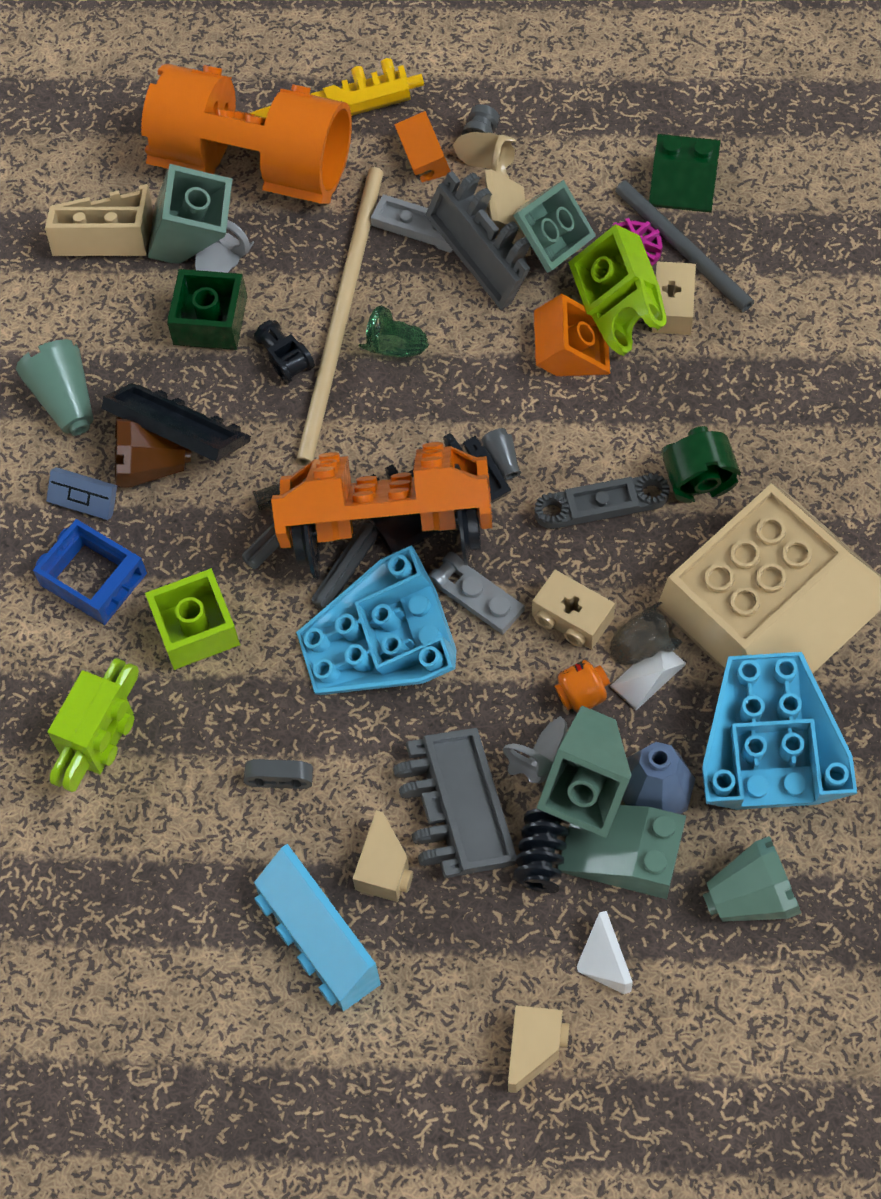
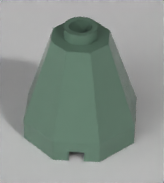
(752, 887)

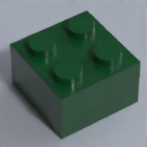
(207, 309)

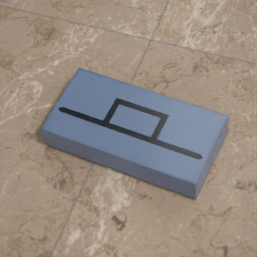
(81, 493)

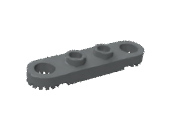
(602, 501)

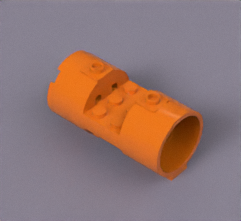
(299, 142)

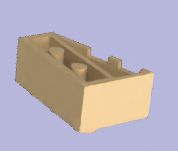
(103, 226)

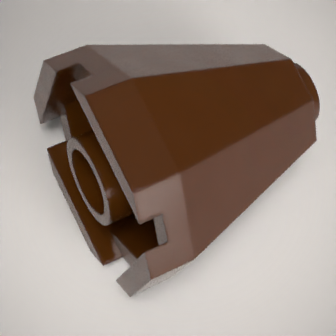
(144, 455)

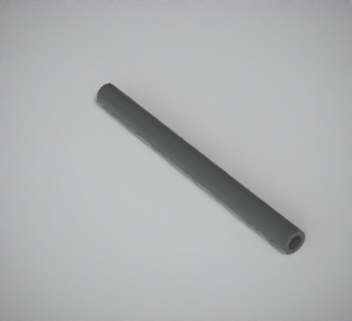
(685, 246)

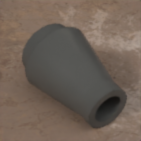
(502, 451)

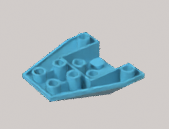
(380, 631)
(774, 738)

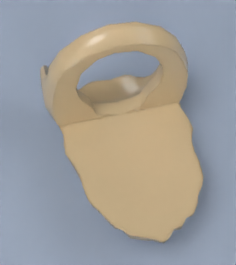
(486, 151)

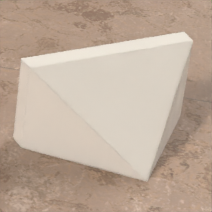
(647, 677)
(603, 957)

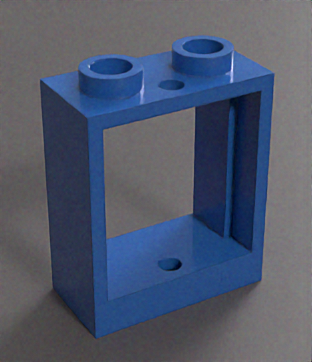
(112, 592)

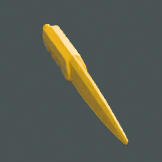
(369, 93)

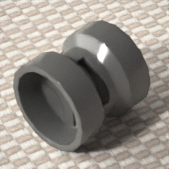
(482, 119)

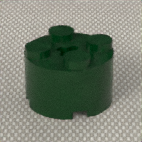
(701, 464)

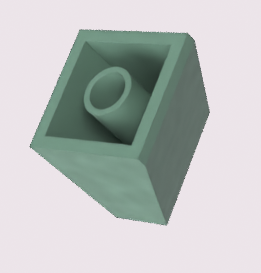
(188, 213)
(588, 774)

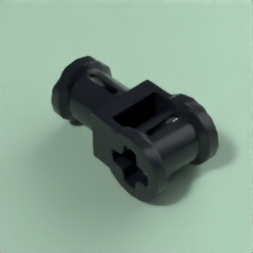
(284, 352)

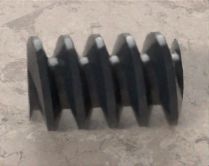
(539, 850)

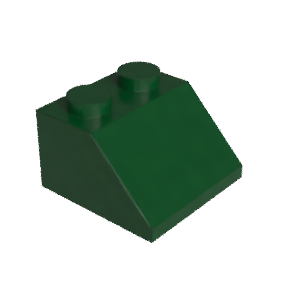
(684, 173)

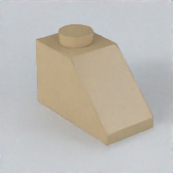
(383, 863)
(535, 1043)

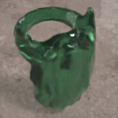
(393, 337)

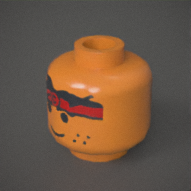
(582, 686)

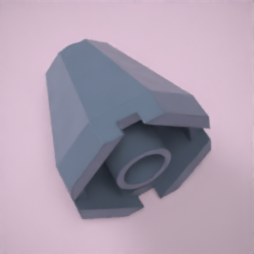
(659, 779)

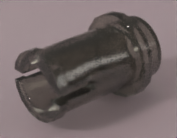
(264, 496)

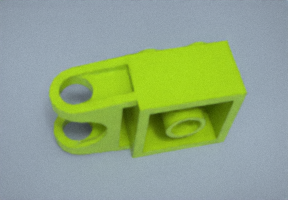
(618, 286)

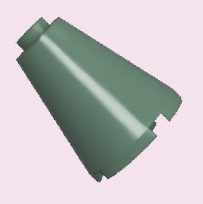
(59, 384)

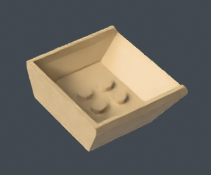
(772, 586)

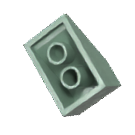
(554, 225)
(635, 854)

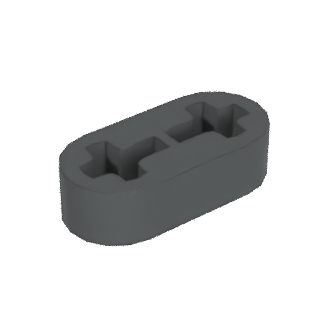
(278, 774)

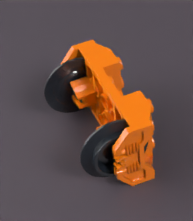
(322, 501)

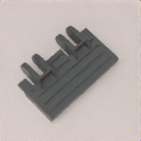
(472, 235)
(461, 795)

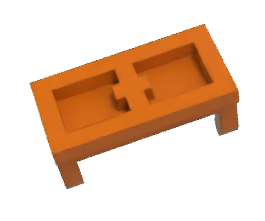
(422, 147)

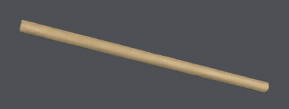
(339, 318)

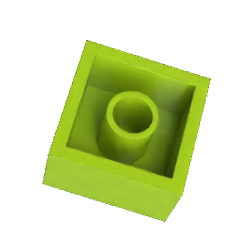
(192, 619)

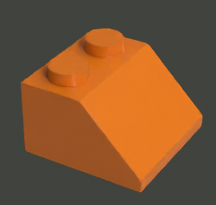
(569, 340)

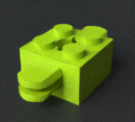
(92, 723)

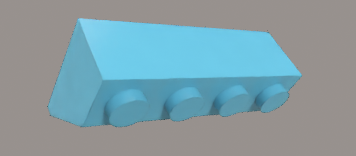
(316, 930)

